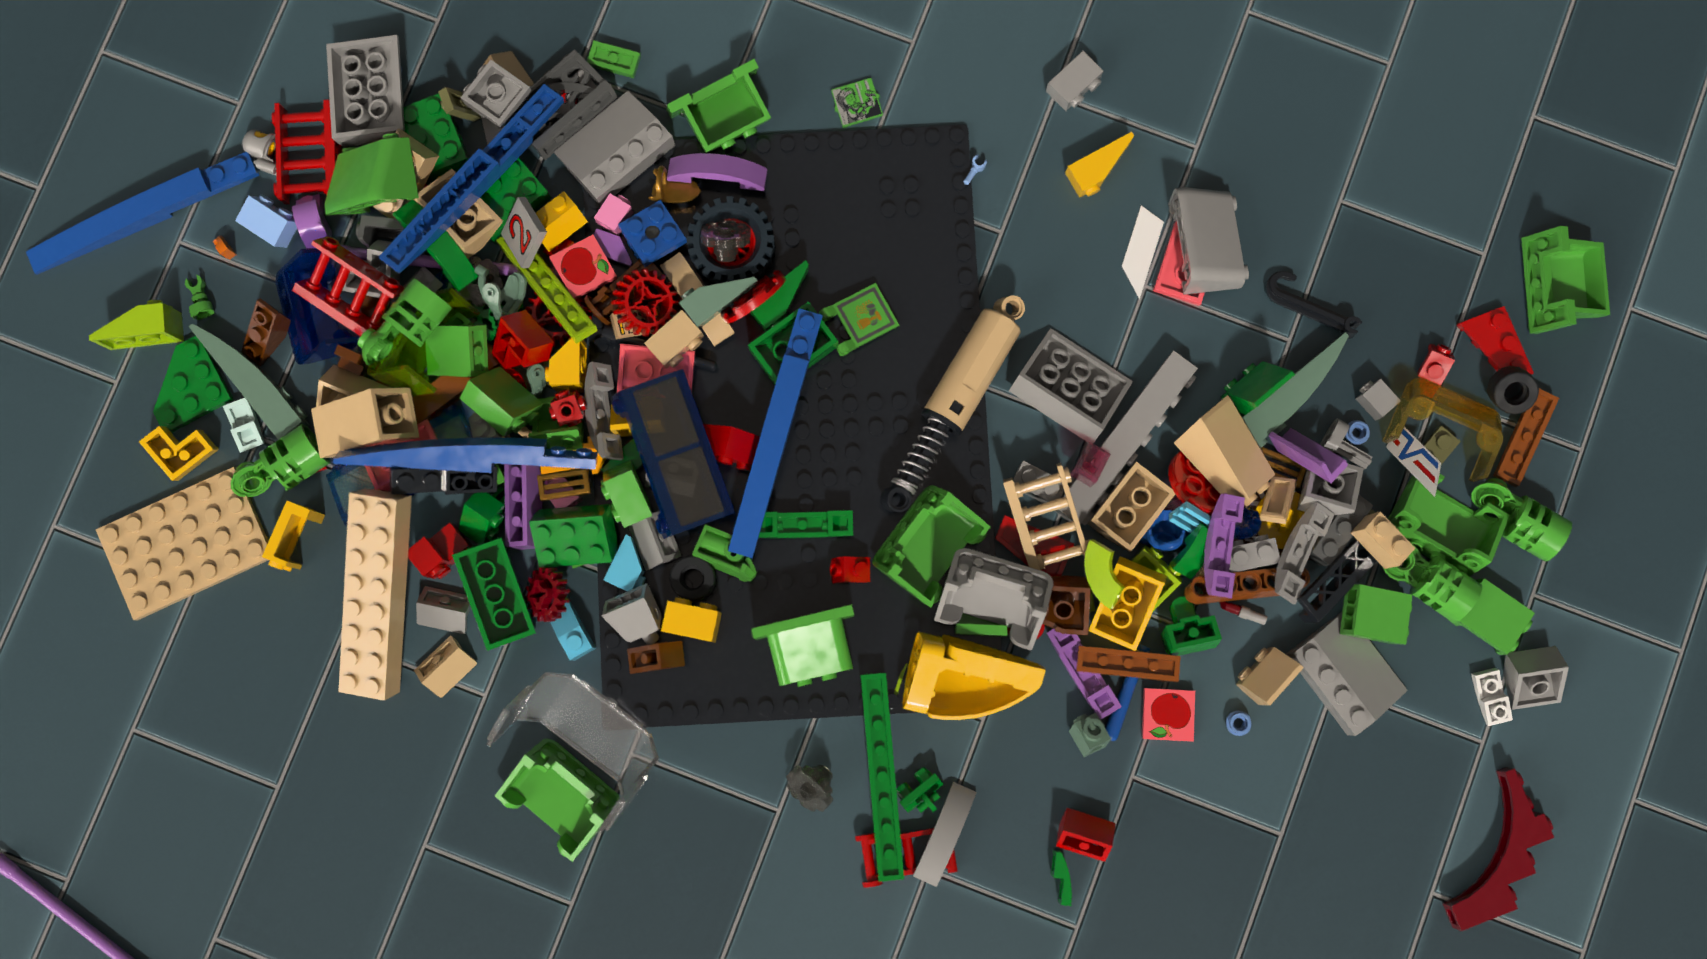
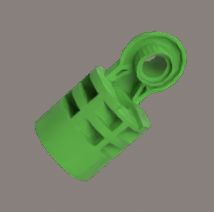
(400, 318)
(287, 460)
(1529, 523)
(1438, 585)

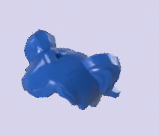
(1164, 534)

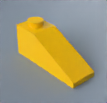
(1091, 171)

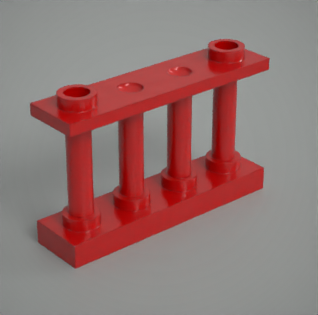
(280, 120)
(332, 303)

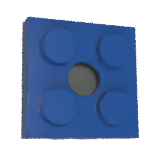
(652, 233)

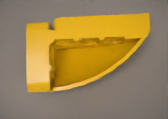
(965, 679)

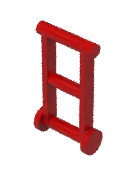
(868, 839)

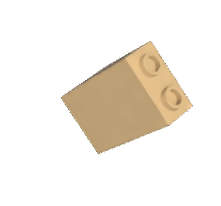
(365, 420)
(1227, 452)

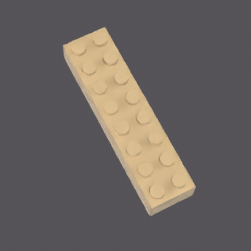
(374, 593)

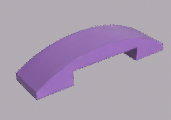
(717, 167)
(1219, 545)
(1091, 685)

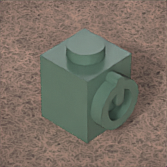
(1089, 734)

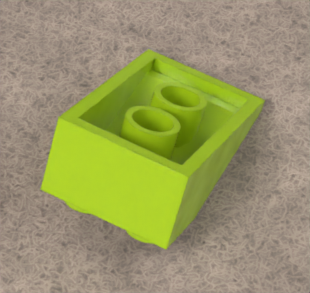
(142, 326)

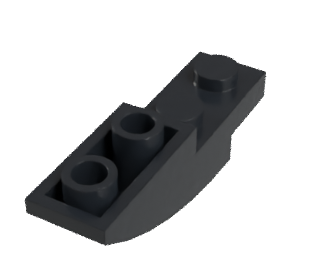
(451, 482)

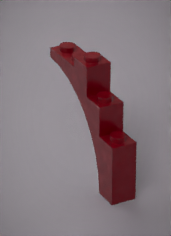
(1521, 829)

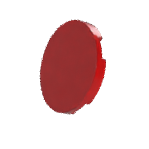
(754, 298)
(1191, 485)

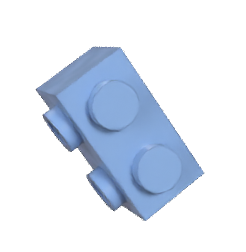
(267, 221)

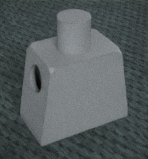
(634, 615)

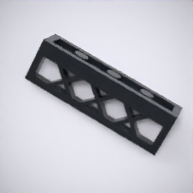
(1342, 582)

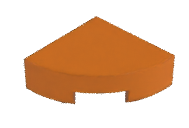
(223, 247)

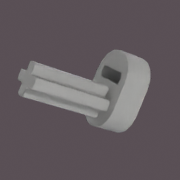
(1334, 442)

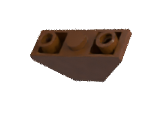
(265, 332)

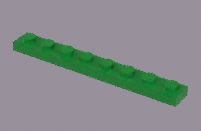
(882, 777)

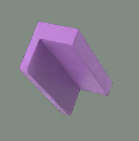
(1309, 454)

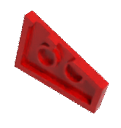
(1497, 339)
(1010, 538)

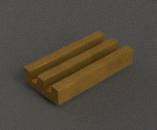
(1299, 475)
(585, 481)

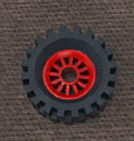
(760, 248)

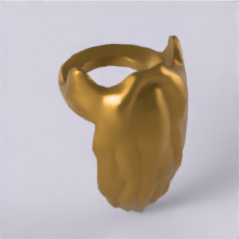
(672, 191)

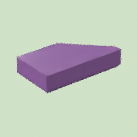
(613, 247)

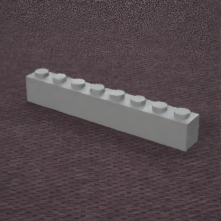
(1132, 432)

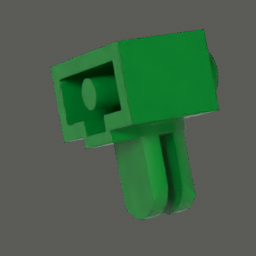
(483, 516)
(1189, 631)

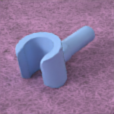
(975, 168)

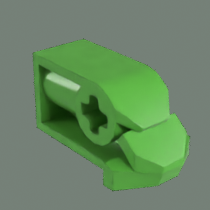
(714, 547)

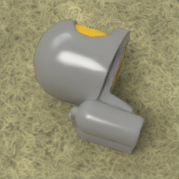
(261, 147)

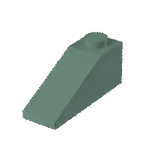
(711, 300)

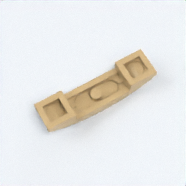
(683, 279)

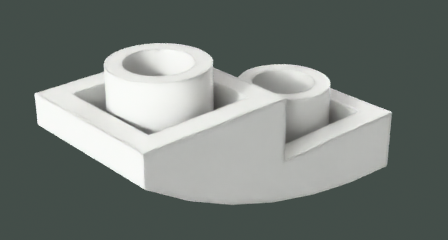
(1491, 697)

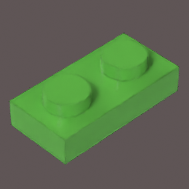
(614, 59)

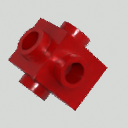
(568, 399)

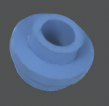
(1363, 429)
(1246, 723)

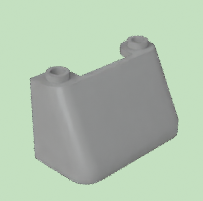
(1208, 240)
(997, 593)

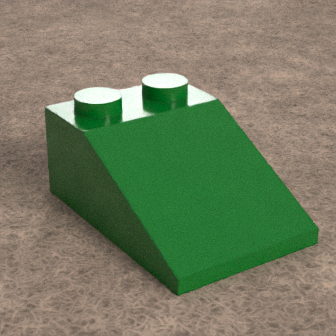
(1256, 386)

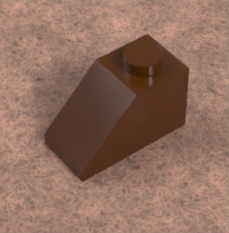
(656, 657)

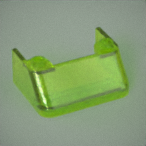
(408, 361)

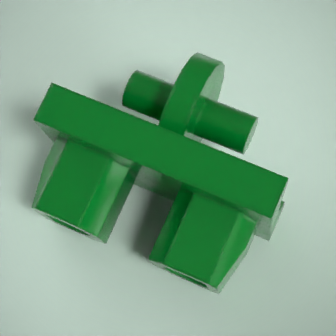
(913, 798)

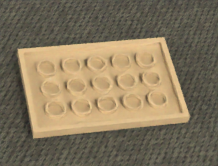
(183, 544)

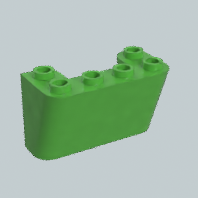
(1448, 527)

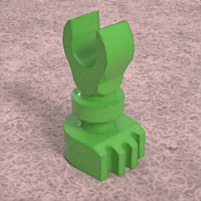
(201, 306)

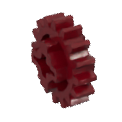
(547, 594)

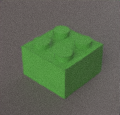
(626, 493)

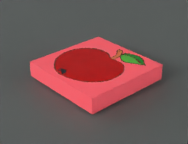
(583, 267)
(1168, 714)

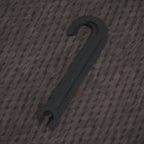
(1309, 308)

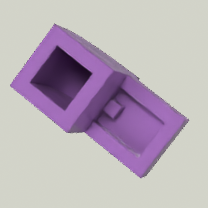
(310, 219)

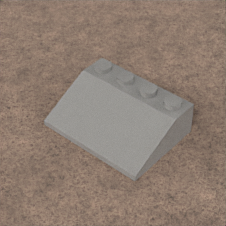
(365, 89)
(615, 147)
(1071, 386)
(1347, 676)

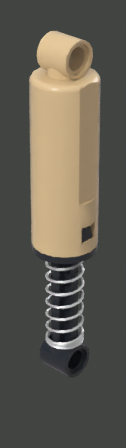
(958, 393)

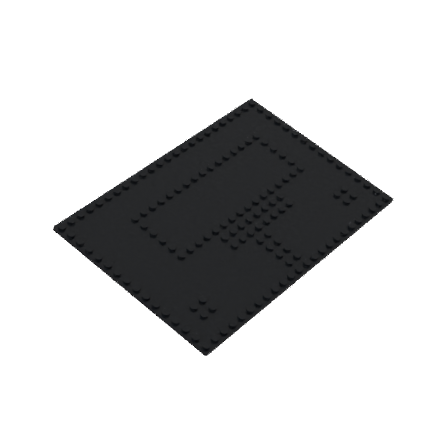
(860, 214)

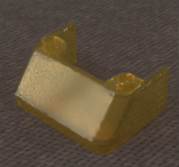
(1424, 397)

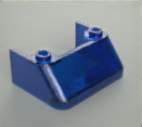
(311, 330)

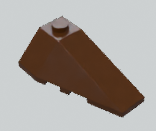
(1069, 605)

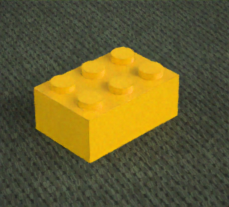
(1134, 607)

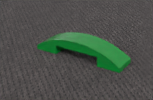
(444, 250)
(807, 524)

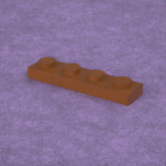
(1525, 439)
(1128, 663)

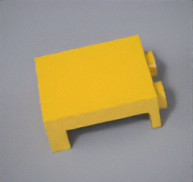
(287, 534)

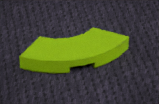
(1101, 575)

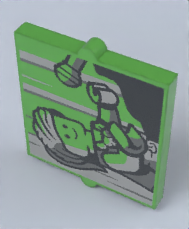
(856, 102)

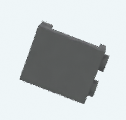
(373, 228)

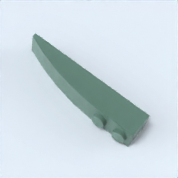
(256, 386)
(1292, 395)

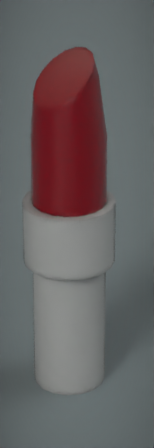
(1244, 612)

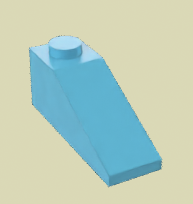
(572, 634)

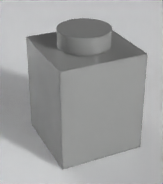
(1377, 398)

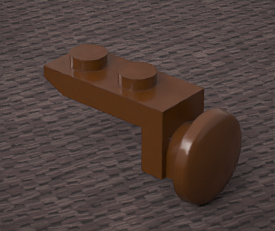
(601, 304)

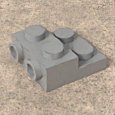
(495, 93)

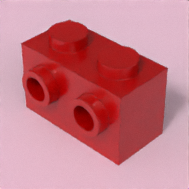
(1085, 832)

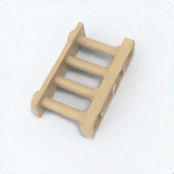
(1023, 514)

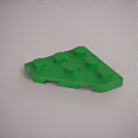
(190, 387)

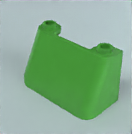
(372, 176)
(926, 542)
(560, 794)

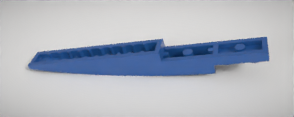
(472, 180)
(141, 211)
(775, 433)
(468, 454)

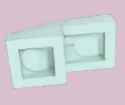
(244, 425)

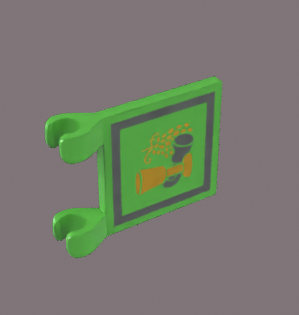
(863, 317)

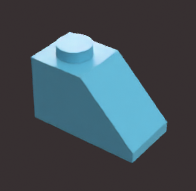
(626, 568)

